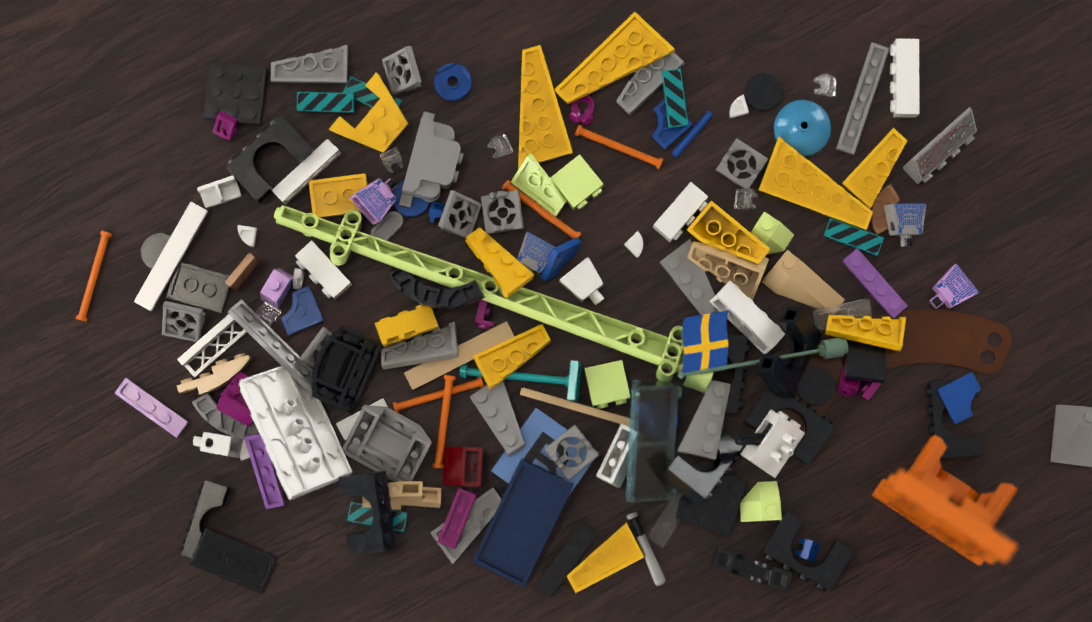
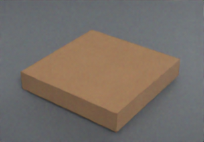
(242, 271)

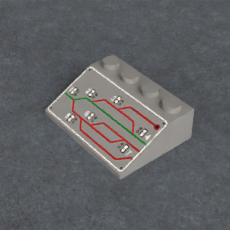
(941, 147)

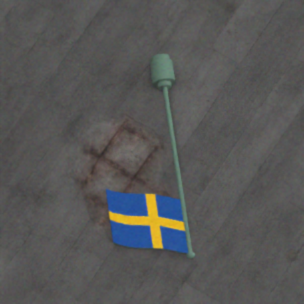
(707, 345)

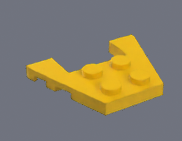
(380, 125)

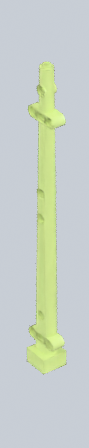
(546, 309)

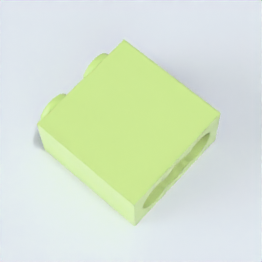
(577, 182)
(607, 384)

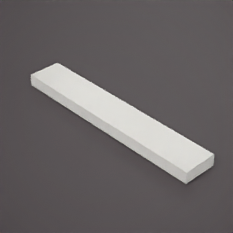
(171, 256)

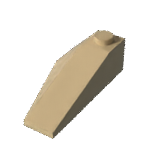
(728, 267)
(798, 282)

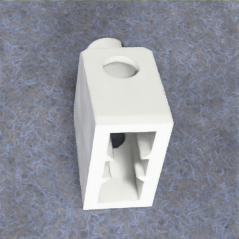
(584, 282)
(218, 444)

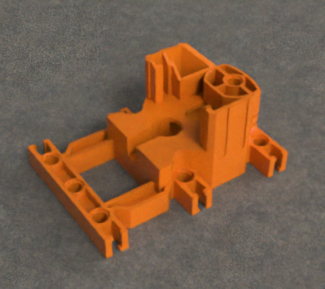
(961, 524)

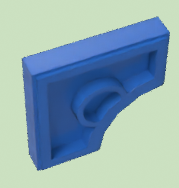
(664, 135)
(559, 257)
(303, 312)
(958, 397)

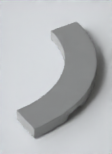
(207, 409)

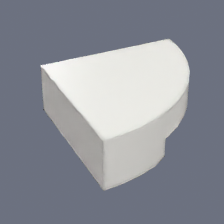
(738, 107)
(247, 234)
(635, 244)
(298, 278)

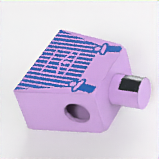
(375, 199)
(276, 287)
(952, 288)

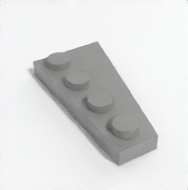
(320, 67)
(646, 82)
(690, 279)
(431, 347)
(500, 416)
(706, 426)
(479, 516)

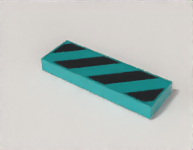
(363, 94)
(674, 98)
(325, 102)
(853, 237)
(365, 516)

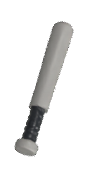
(652, 563)

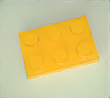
(332, 195)

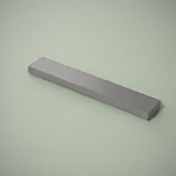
(862, 98)
(272, 343)

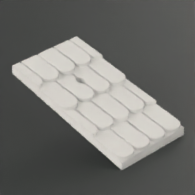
(294, 432)

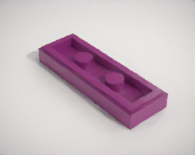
(456, 518)

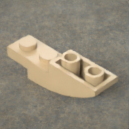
(222, 374)
(411, 494)

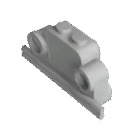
(431, 162)

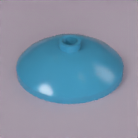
(808, 140)

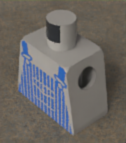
(905, 221)
(534, 253)

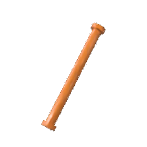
(618, 146)
(543, 212)
(93, 276)
(437, 395)
(443, 421)

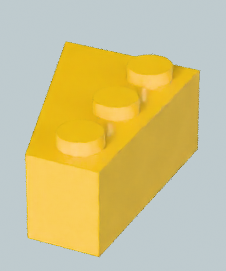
(406, 325)

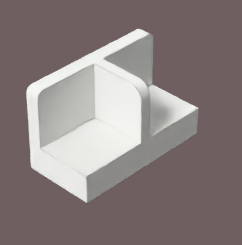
(220, 192)

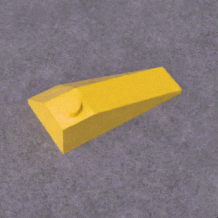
(726, 234)

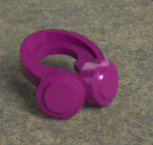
(585, 118)

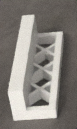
(306, 171)
(207, 340)

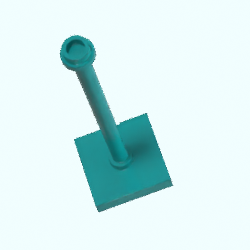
(572, 380)

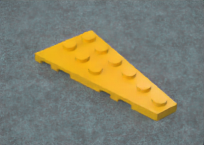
(622, 53)
(541, 121)
(804, 184)

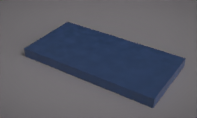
(523, 522)

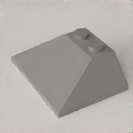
(1072, 435)
(387, 443)

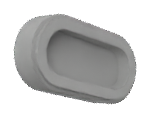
(388, 226)

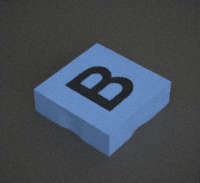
(539, 433)

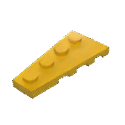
(873, 171)
(504, 267)
(877, 332)
(509, 355)
(611, 556)

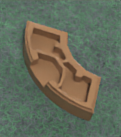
(878, 218)

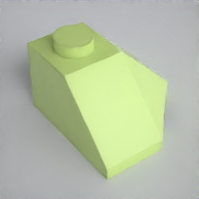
(772, 233)
(761, 503)

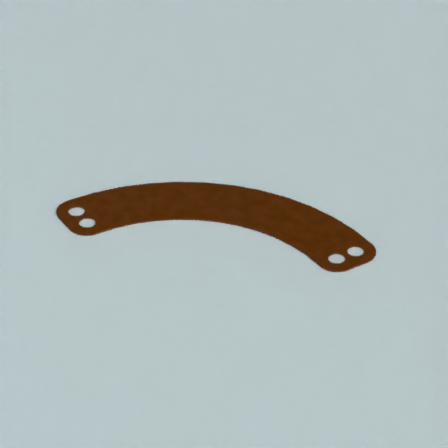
(928, 338)

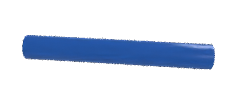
(690, 136)

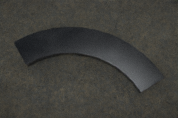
(435, 297)

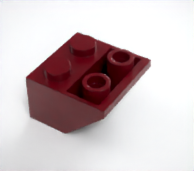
(463, 466)

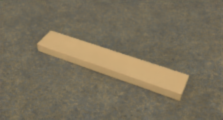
(431, 370)
(575, 406)

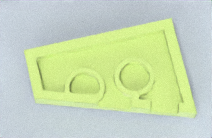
(538, 186)

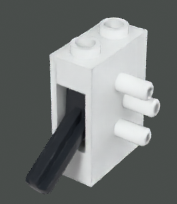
(771, 442)

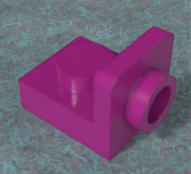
(225, 125)
(483, 311)
(847, 386)
(869, 389)

